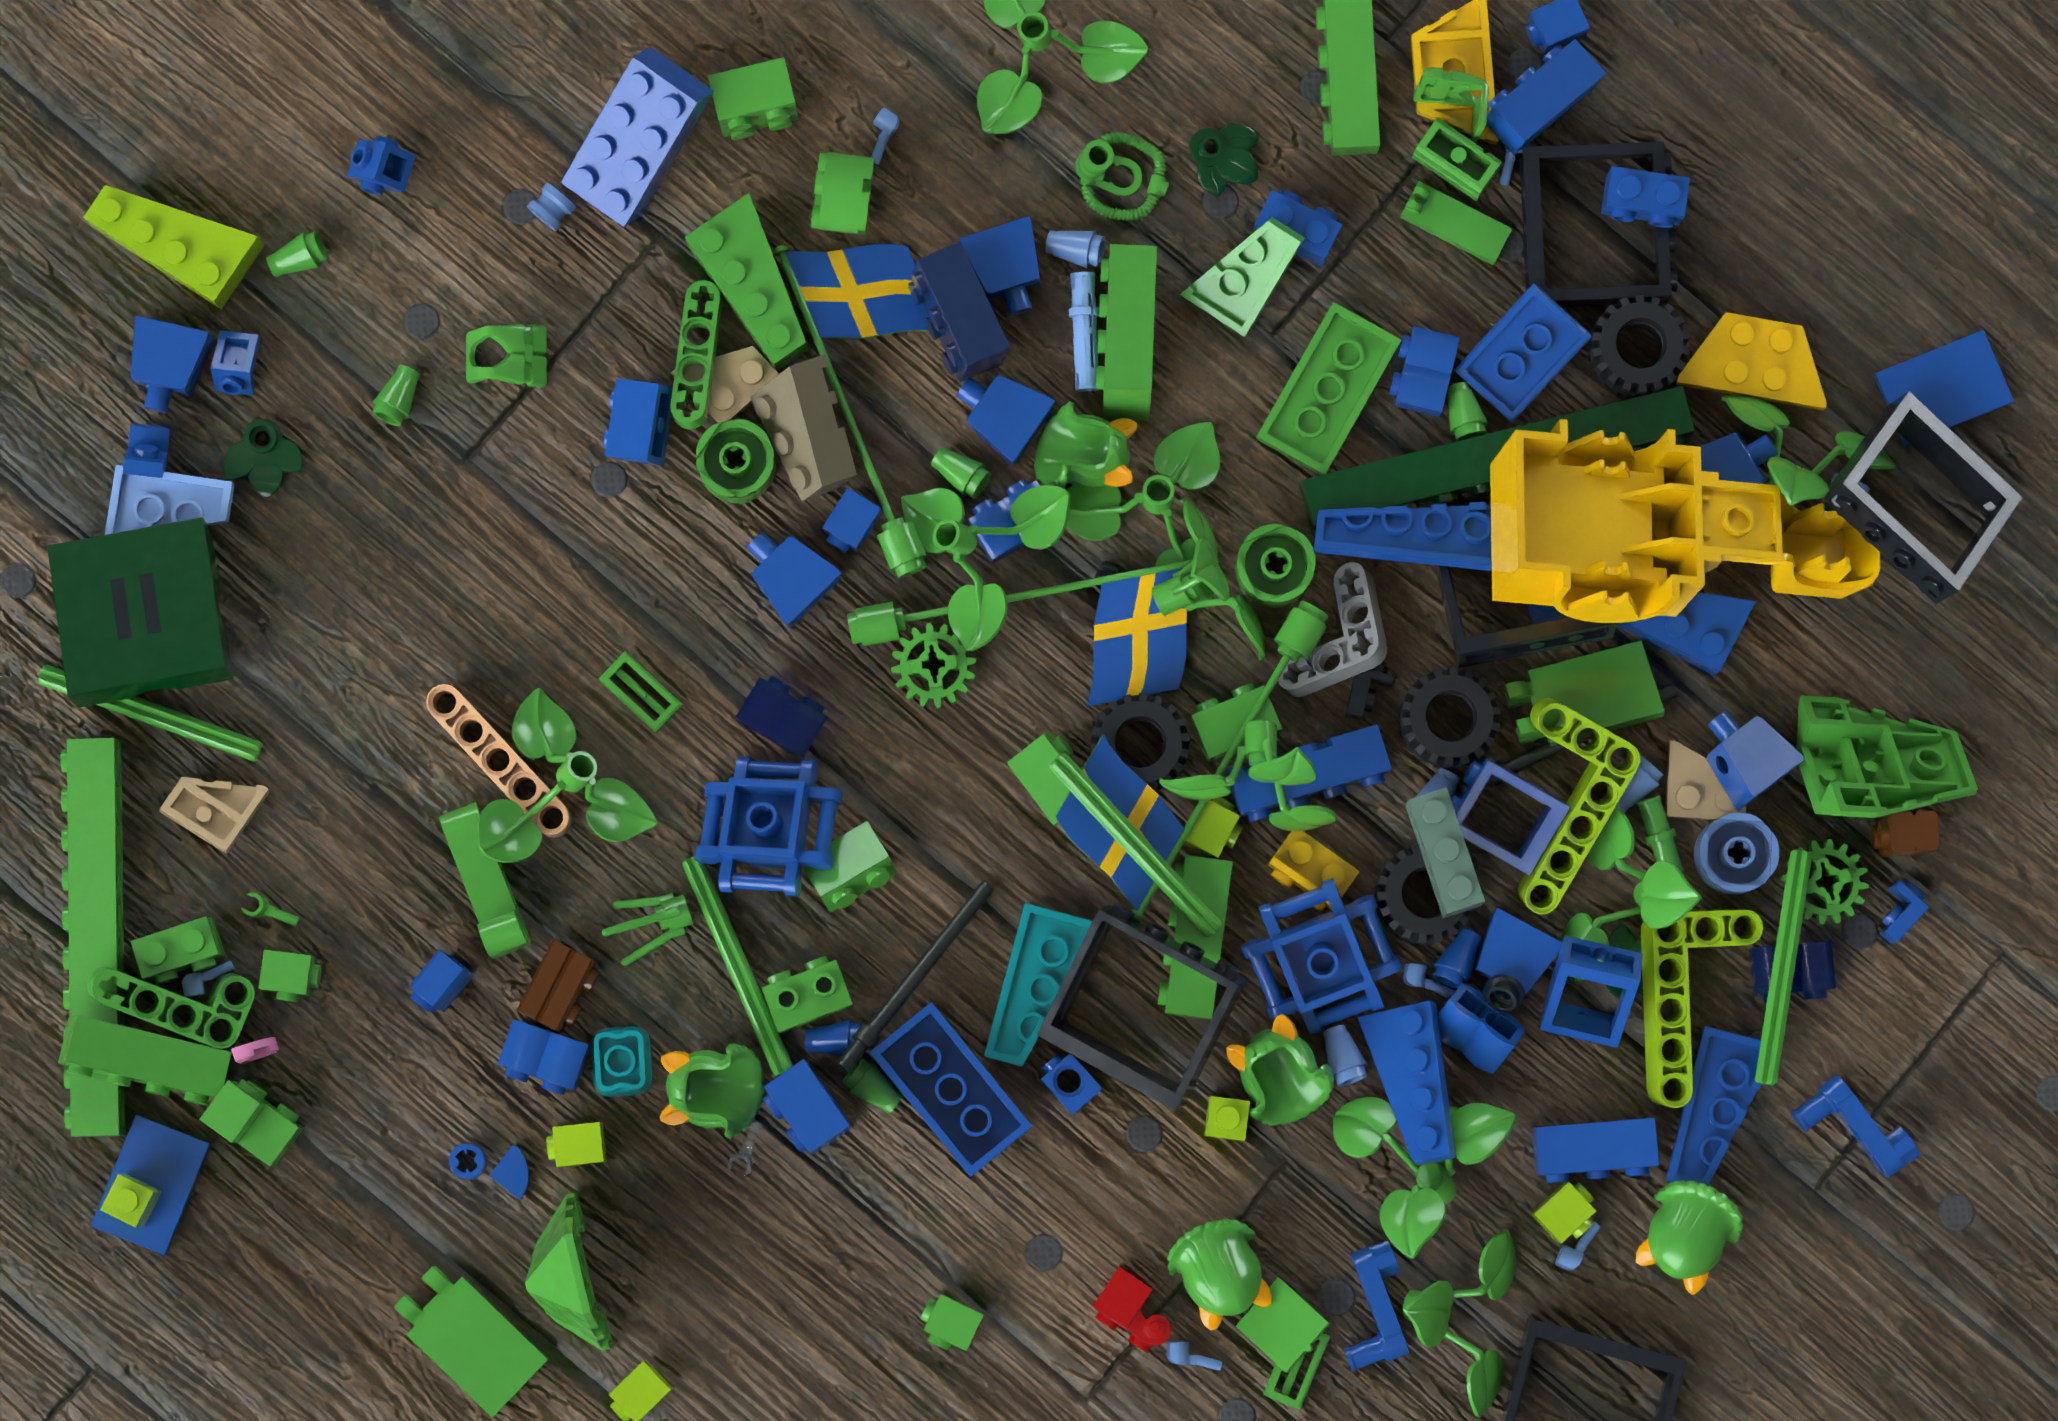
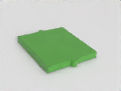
(1285, 1327)

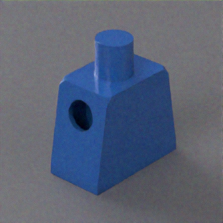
(1005, 262)
(167, 359)
(1005, 415)
(1736, 459)
(791, 576)
(1749, 758)
(1515, 950)

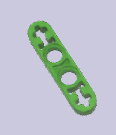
(696, 354)

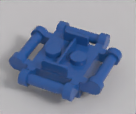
(767, 825)
(1322, 957)

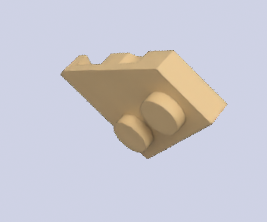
(734, 381)
(1693, 787)
(213, 809)

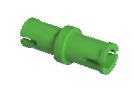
(1659, 831)

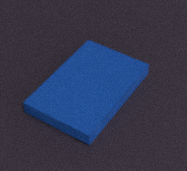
(1523, 352)
(1951, 381)
(166, 1162)

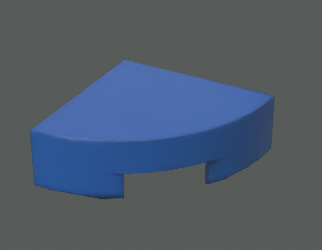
(512, 1172)

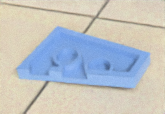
(156, 501)

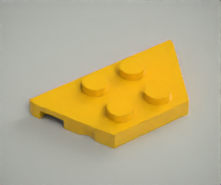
(1461, 44)
(1756, 361)

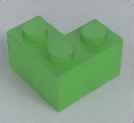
(251, 1121)

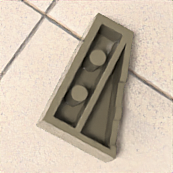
(804, 428)

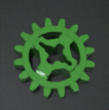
(915, 666)
(1830, 900)

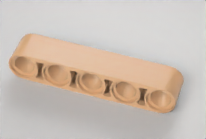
(485, 747)

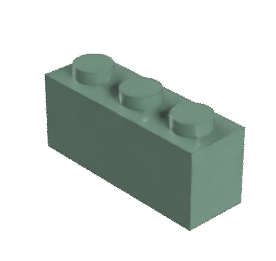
(1444, 852)

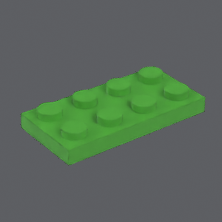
(1328, 389)

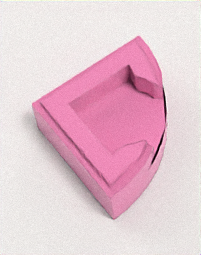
(255, 1050)

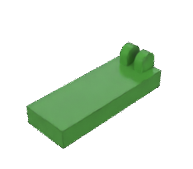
(1456, 223)

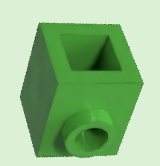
(289, 974)
(950, 1322)

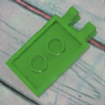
(1604, 686)
(471, 1341)

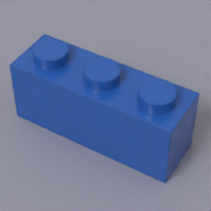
(1543, 95)
(1595, 1149)

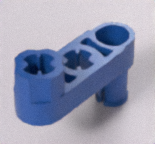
(1887, 1152)
(1372, 1267)

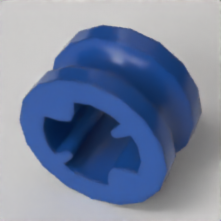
(455, 1163)

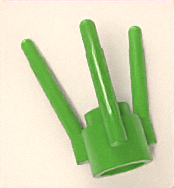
(671, 914)

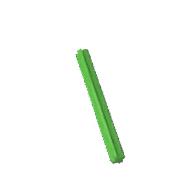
(167, 719)
(1135, 845)
(737, 966)
(1783, 967)

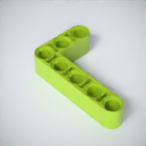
(1580, 802)
(1676, 989)

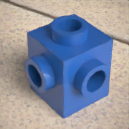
(380, 165)

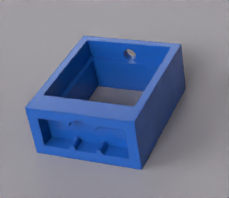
(1539, 834)
(1579, 960)

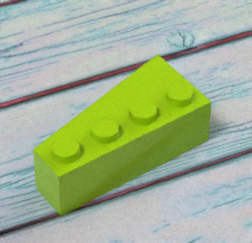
(182, 245)

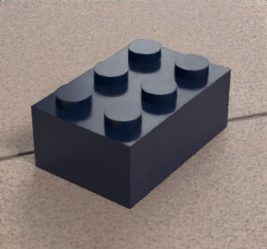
(958, 312)

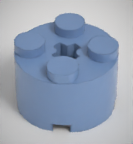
(1752, 838)

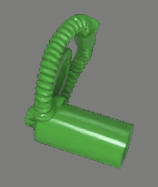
(1099, 156)

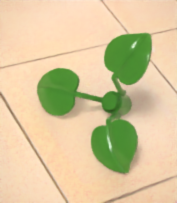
(1011, 102)
(1183, 457)
(1793, 481)
(938, 515)
(1205, 568)
(547, 731)
(1262, 754)
(1661, 895)
(1416, 1215)
(1431, 1310)

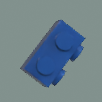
(1645, 196)
(1316, 226)
(638, 422)

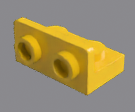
(1308, 864)

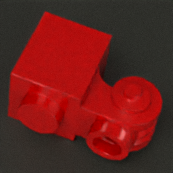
(1122, 1305)

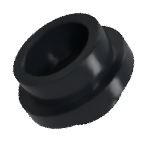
(1504, 993)

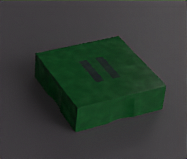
(139, 612)

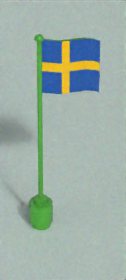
(860, 297)
(1133, 640)
(1143, 805)

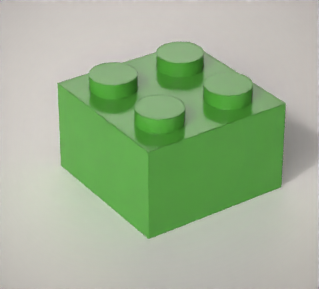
(753, 99)

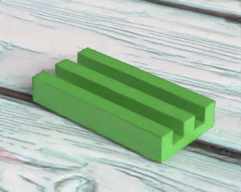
(665, 715)
(1283, 1395)

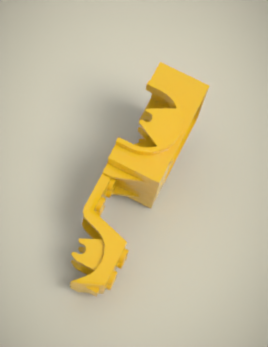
(1637, 530)

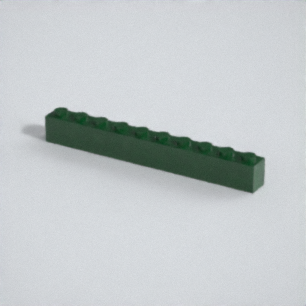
(1465, 464)

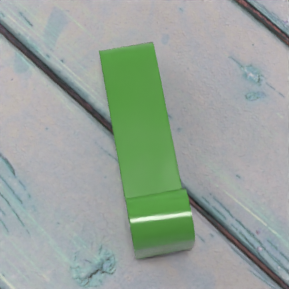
(486, 885)
(166, 1001)

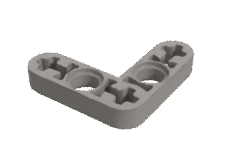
(1350, 645)

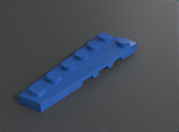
(1414, 535)

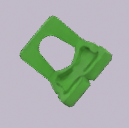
(1451, 89)
(523, 359)

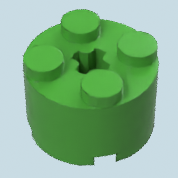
(842, 193)
(743, 482)
(1283, 545)

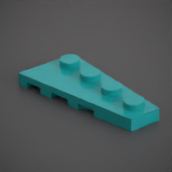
(1035, 972)

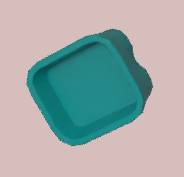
(621, 1061)

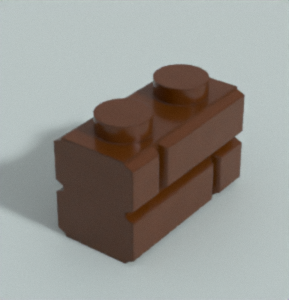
(1906, 834)
(558, 986)

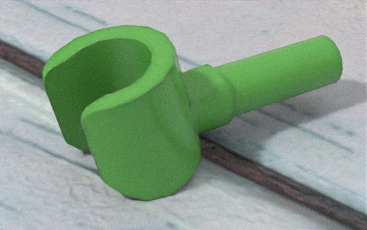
(270, 911)

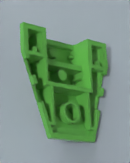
(1875, 764)
(561, 1277)

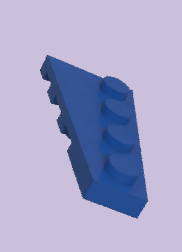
(1412, 1070)
(1720, 1099)

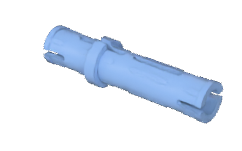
(1084, 328)

